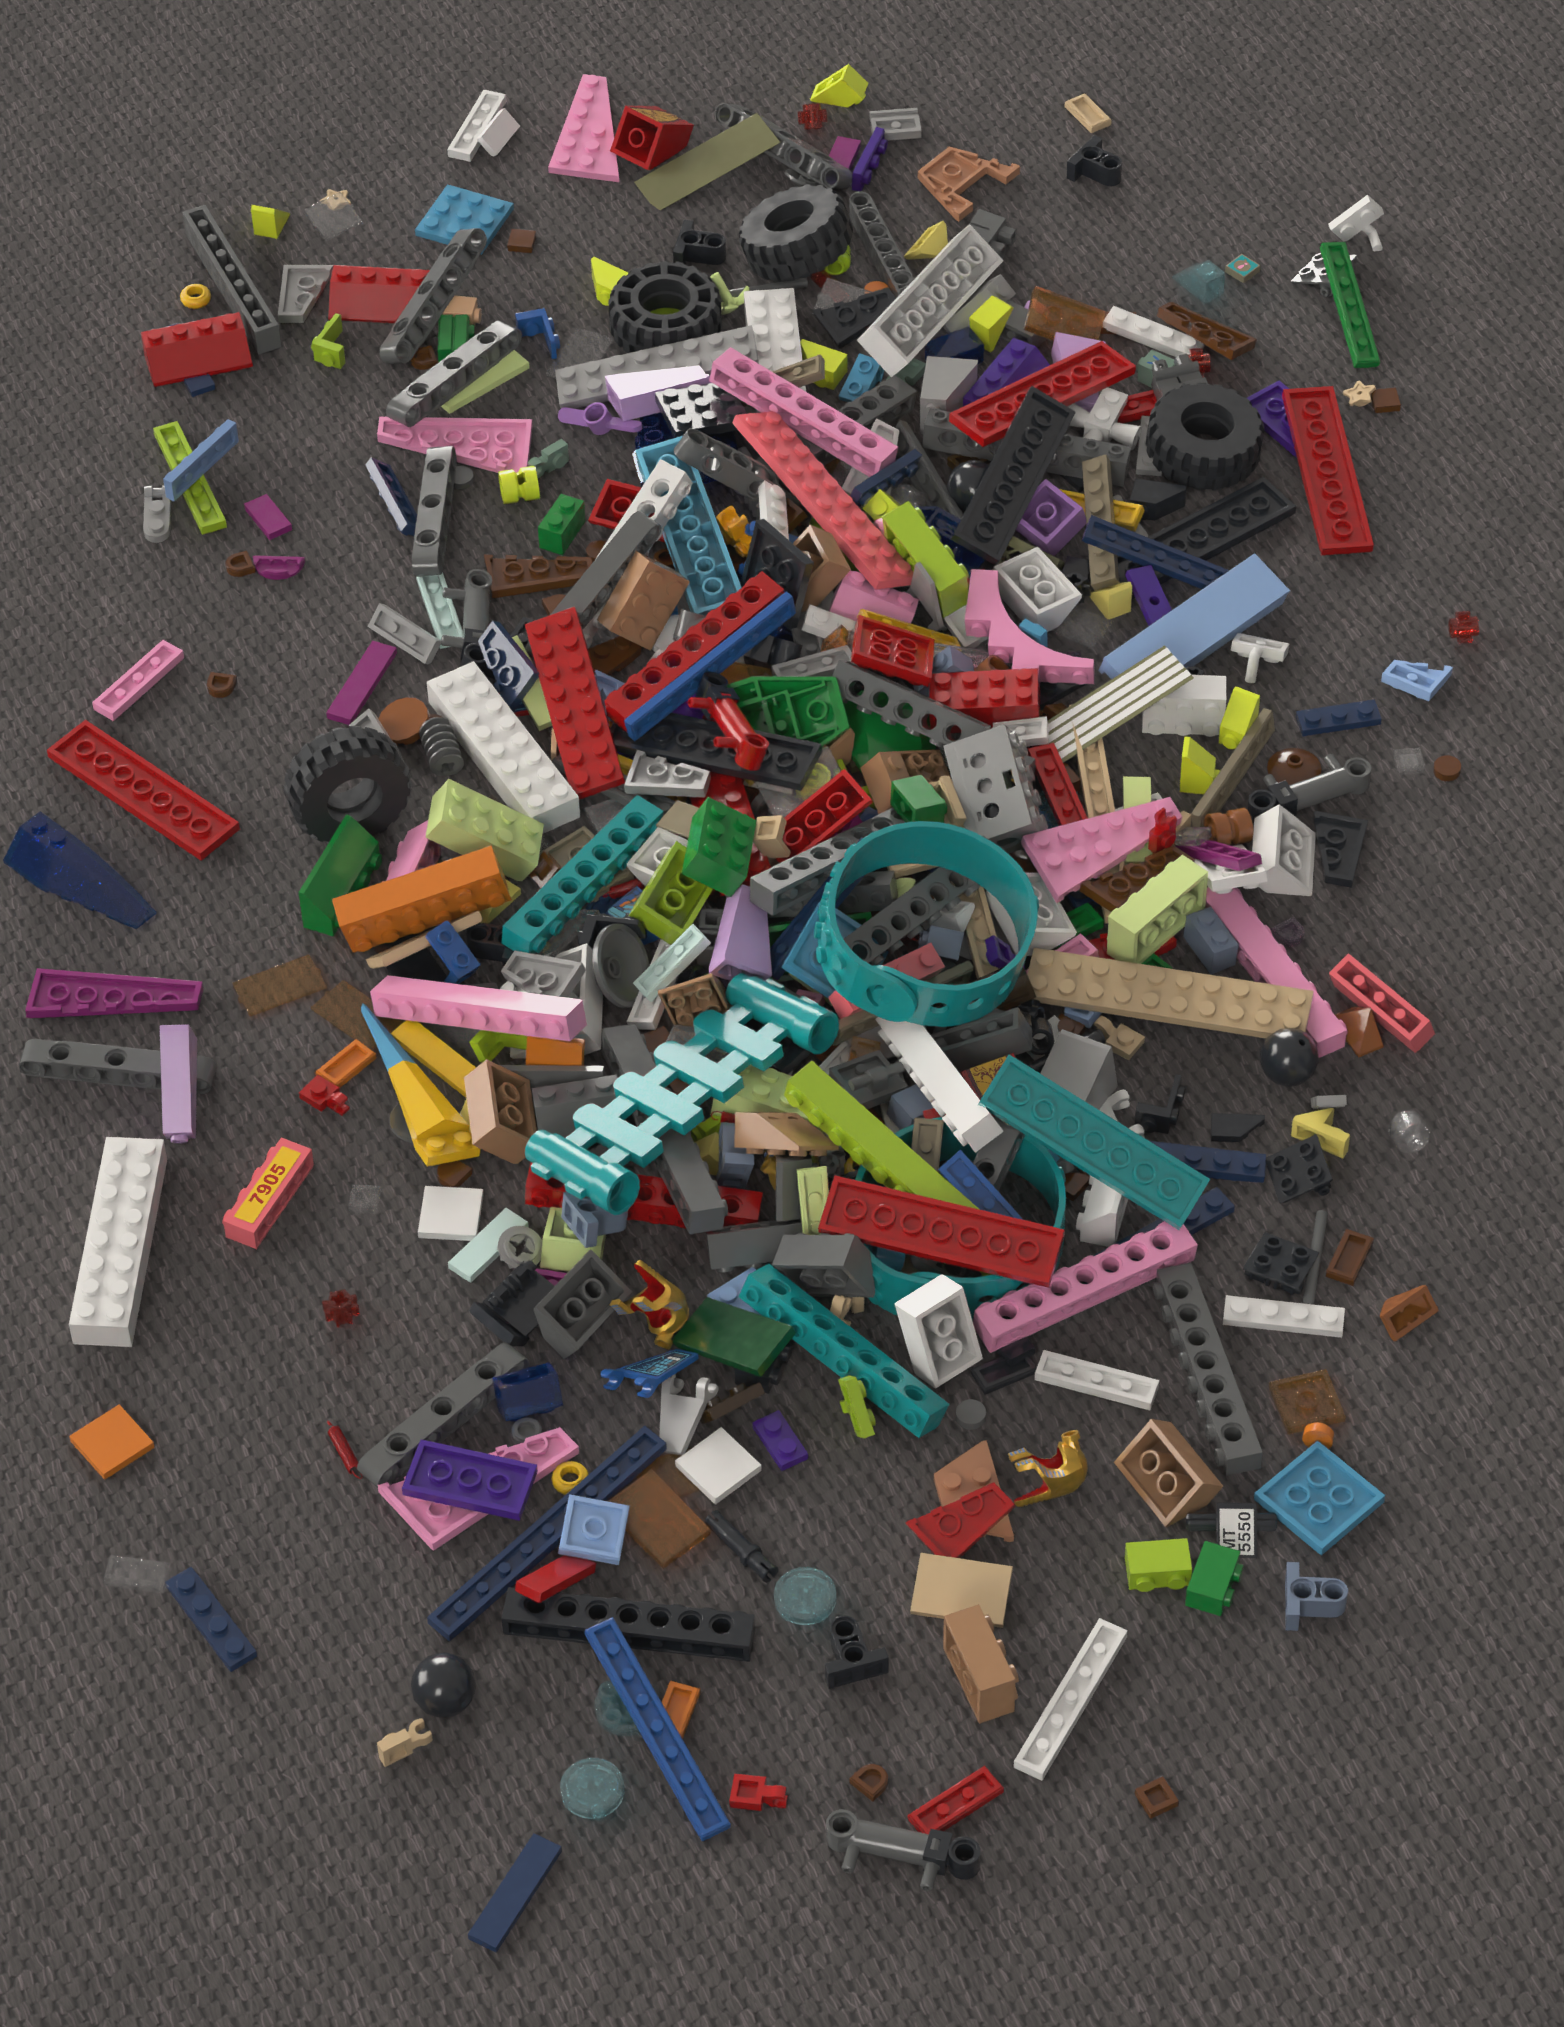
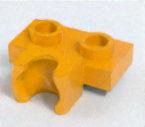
(733, 530)

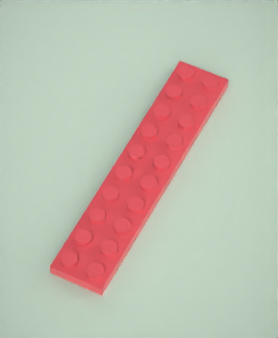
(825, 499)

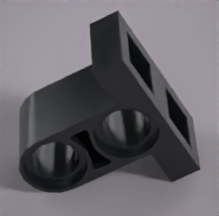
(1095, 164)
(699, 246)
(486, 942)
(852, 1648)

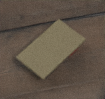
(678, 819)

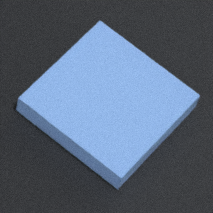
(593, 1529)

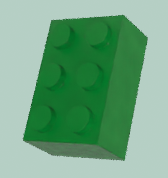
(719, 847)

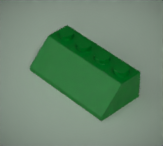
(340, 870)

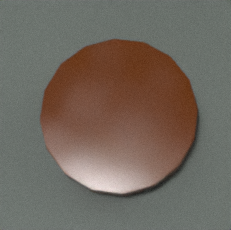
(403, 719)

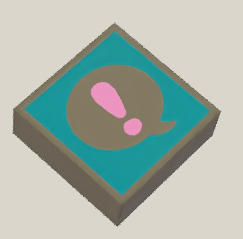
(1242, 268)

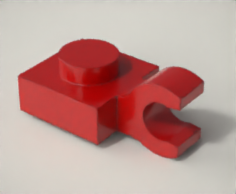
(1163, 833)
(324, 1094)
(752, 1791)

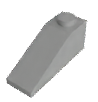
(994, 287)

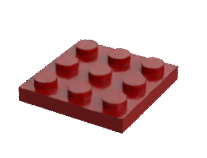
(893, 651)

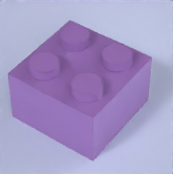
(1051, 519)

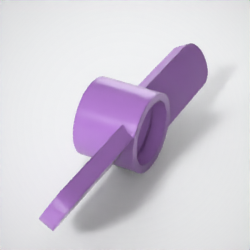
(601, 426)

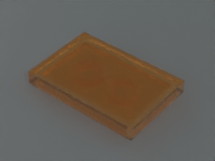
(1056, 313)
(660, 1519)

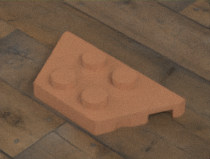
(967, 1474)

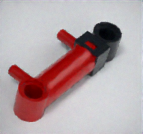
(721, 705)

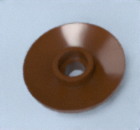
(1293, 765)

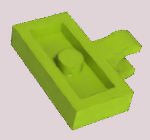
(854, 1404)

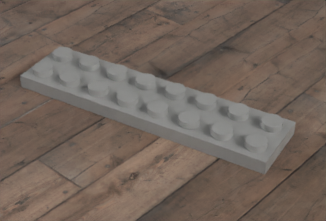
(586, 382)

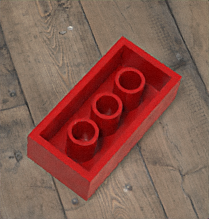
(988, 694)

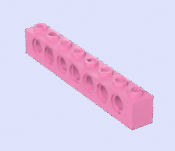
(802, 412)
(1077, 1297)

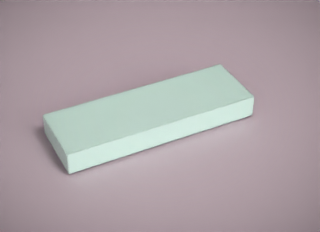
(671, 962)
(483, 1247)

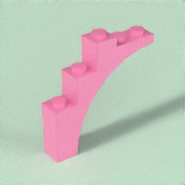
(988, 618)

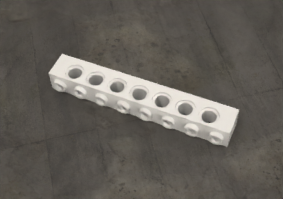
(649, 500)

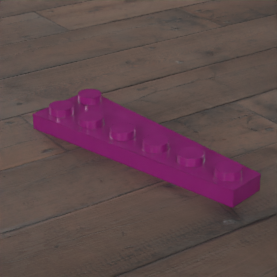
(86, 993)

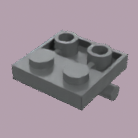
(869, 1078)

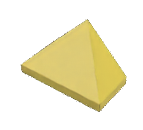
(930, 243)

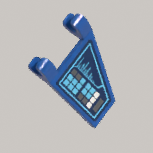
(650, 1371)

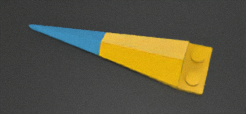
(434, 1124)

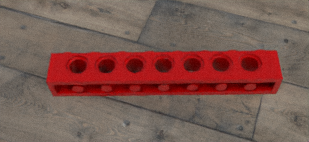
(699, 637)
(653, 1201)

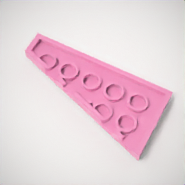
(587, 135)
(477, 441)
(1091, 846)
(440, 1522)

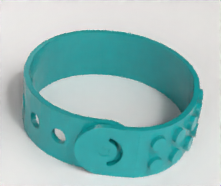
(896, 994)
(1032, 1163)

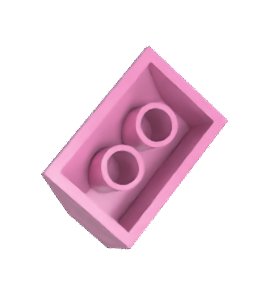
(857, 593)
(414, 853)

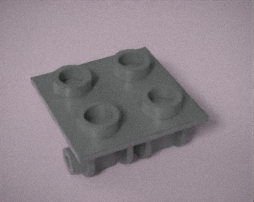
(1316, 273)

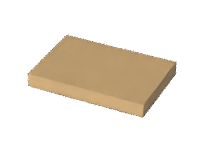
(956, 1584)

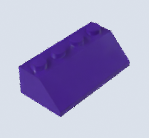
(1012, 364)

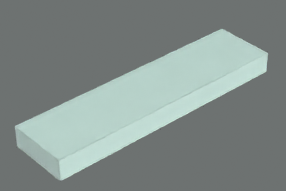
(440, 609)

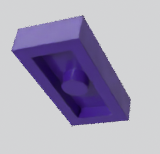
(780, 1440)

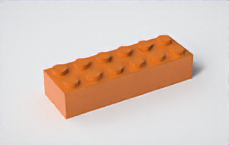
(421, 899)

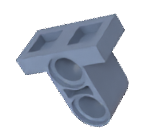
(734, 1163)
(589, 1220)
(1317, 1596)

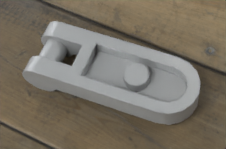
(156, 514)

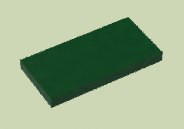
(734, 1336)

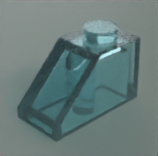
(1202, 280)

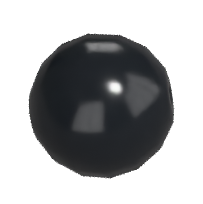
(964, 481)
(1289, 1057)
(443, 1685)

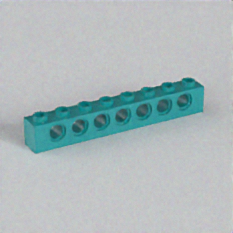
(581, 878)
(845, 1350)

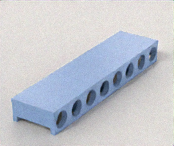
(1206, 618)

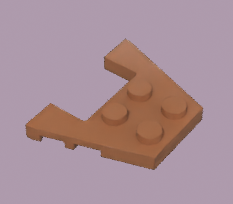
(955, 172)

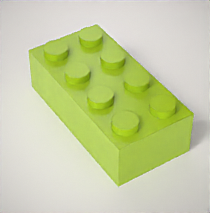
(918, 542)

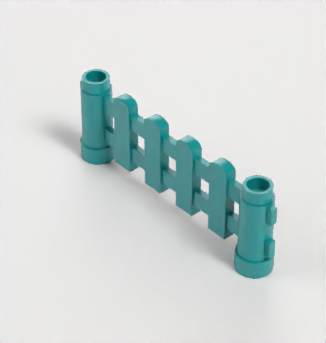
(604, 1177)

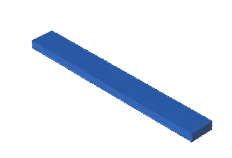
(715, 661)
(657, 1729)

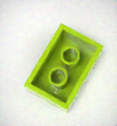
(670, 898)

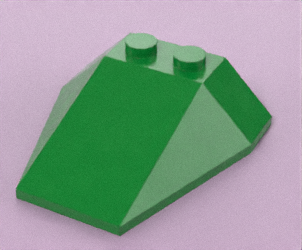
(794, 706)
(877, 736)

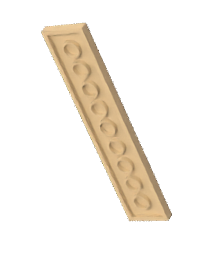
(1167, 994)

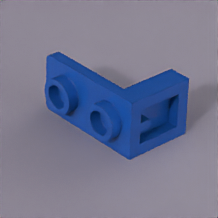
(537, 322)
(453, 953)

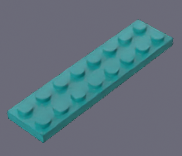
(1094, 1142)

